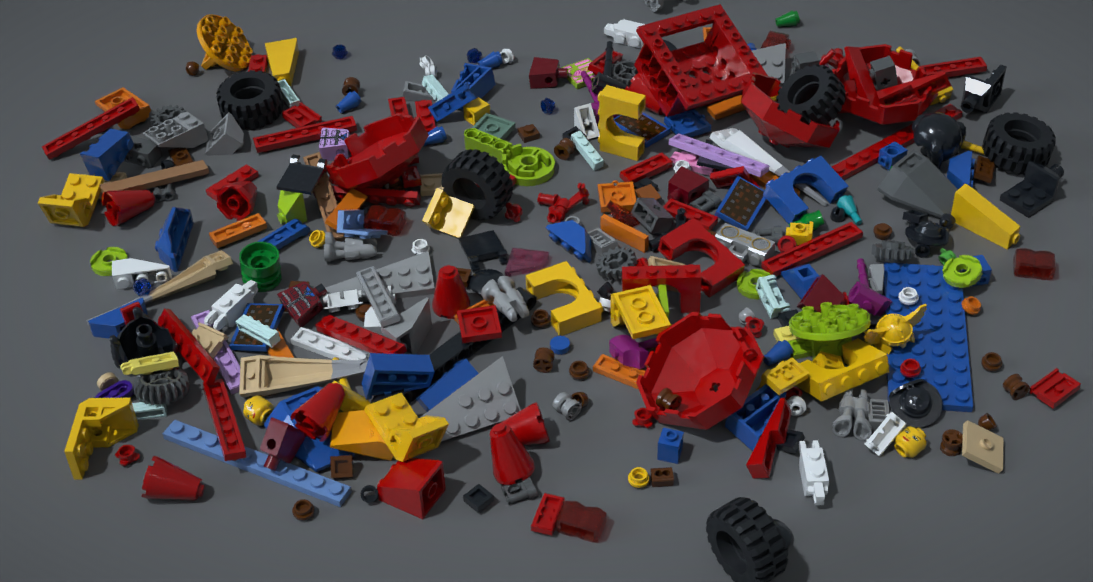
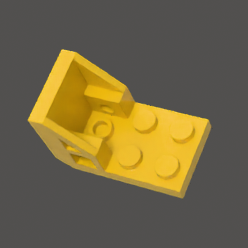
(76, 201)
(639, 311)
(107, 417)
(403, 430)

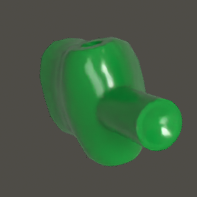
(815, 217)

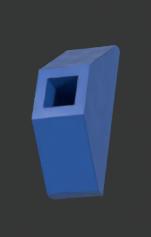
(961, 169)
(572, 238)
(800, 278)
(111, 322)

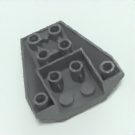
(919, 185)

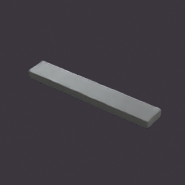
(378, 296)

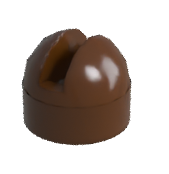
(192, 68)
(581, 397)
(987, 422)

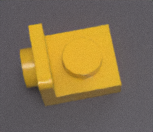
(828, 361)

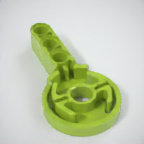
(520, 161)

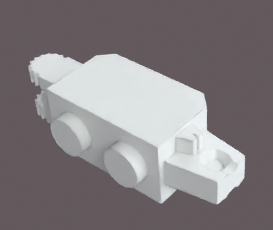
(625, 33)
(231, 305)
(813, 471)

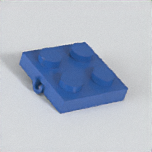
(688, 123)

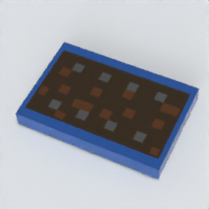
(644, 127)
(741, 204)
(268, 315)

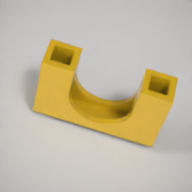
(611, 137)
(564, 279)
(863, 365)

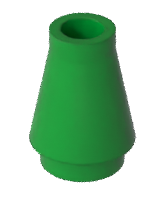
(788, 19)

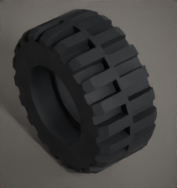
(816, 82)
(250, 98)
(1016, 140)
(493, 181)
(746, 541)

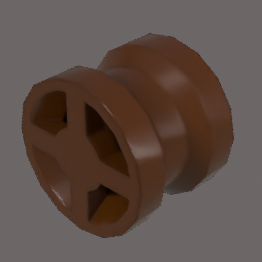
(350, 84)
(564, 148)
(543, 360)
(1016, 386)
(668, 399)
(951, 442)

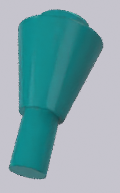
(847, 203)

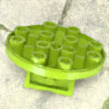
(830, 327)

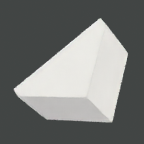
(586, 121)

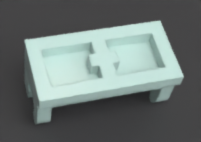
(771, 296)

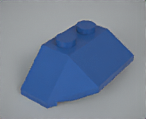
(174, 237)

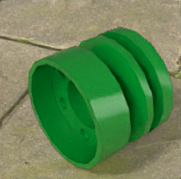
(261, 264)

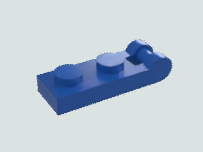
(451, 102)
(286, 233)

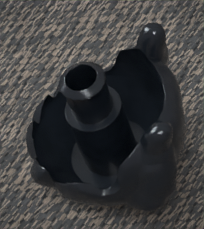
(939, 136)
(141, 339)

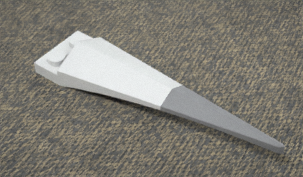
(741, 144)

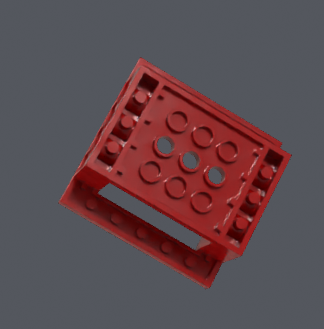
(721, 54)

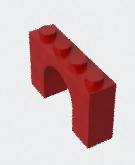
(694, 237)
(682, 277)

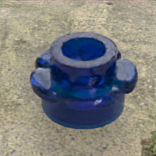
(339, 51)
(474, 55)
(547, 105)
(138, 287)

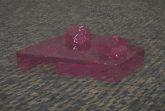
(526, 261)

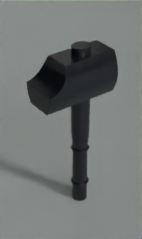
(602, 80)

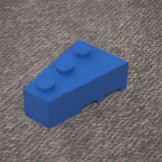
(479, 79)
(107, 154)
(396, 372)
(447, 384)
(753, 417)

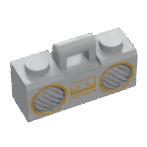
(746, 244)

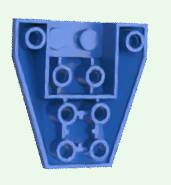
(311, 452)

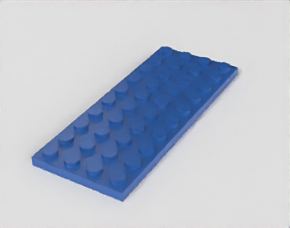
(939, 336)

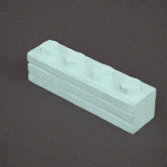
(433, 87)
(288, 95)
(587, 150)
(258, 330)
(148, 411)

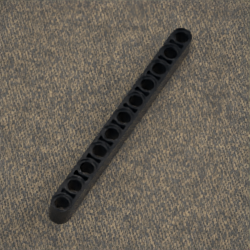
(454, 351)

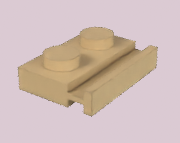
(430, 183)
(209, 338)

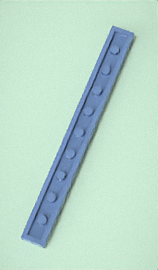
(285, 473)

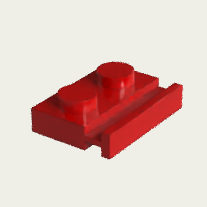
(301, 116)
(1055, 388)

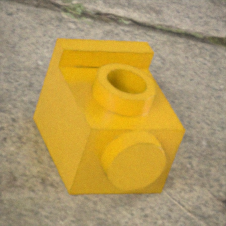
(800, 232)

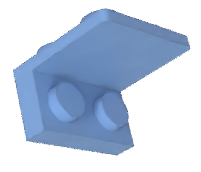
(351, 224)

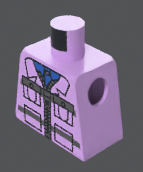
(333, 143)

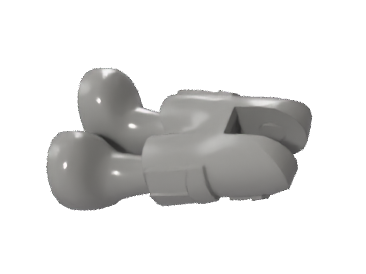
(350, 249)
(505, 297)
(853, 407)

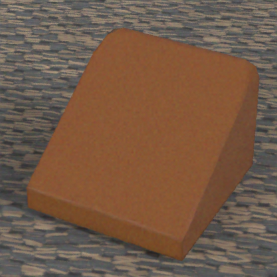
(648, 192)

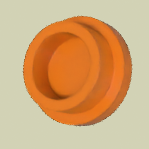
(971, 305)

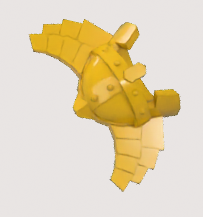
(894, 330)

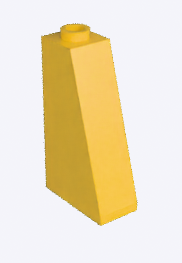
(283, 58)
(984, 218)

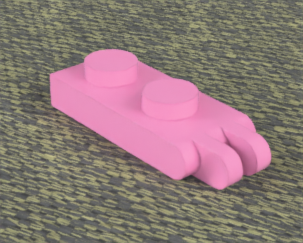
(692, 159)

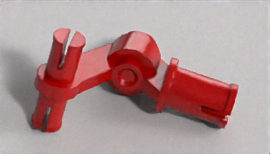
(832, 58)
(563, 203)

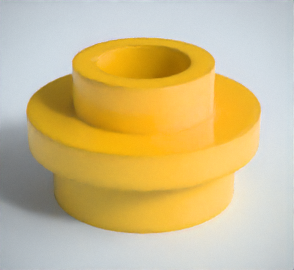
(317, 238)
(638, 477)

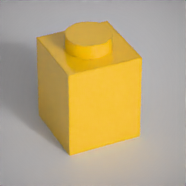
(475, 110)

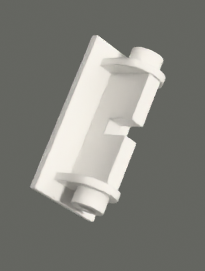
(335, 302)
(885, 433)

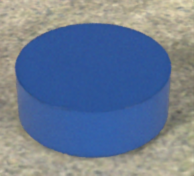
(560, 345)

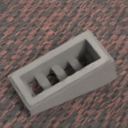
(415, 92)
(603, 242)
(876, 277)
(878, 415)

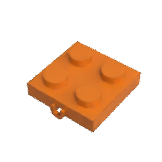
(621, 194)

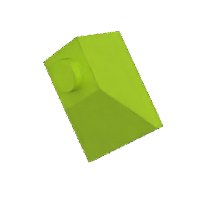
(291, 207)

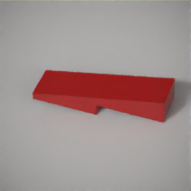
(859, 72)
(912, 89)
(774, 433)

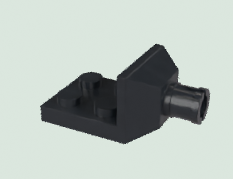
(982, 94)
(1035, 190)

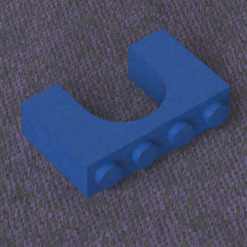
(814, 173)

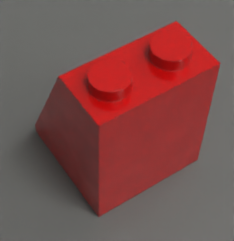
(413, 485)

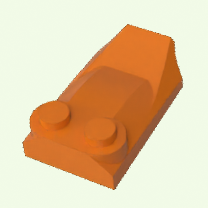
(119, 96)

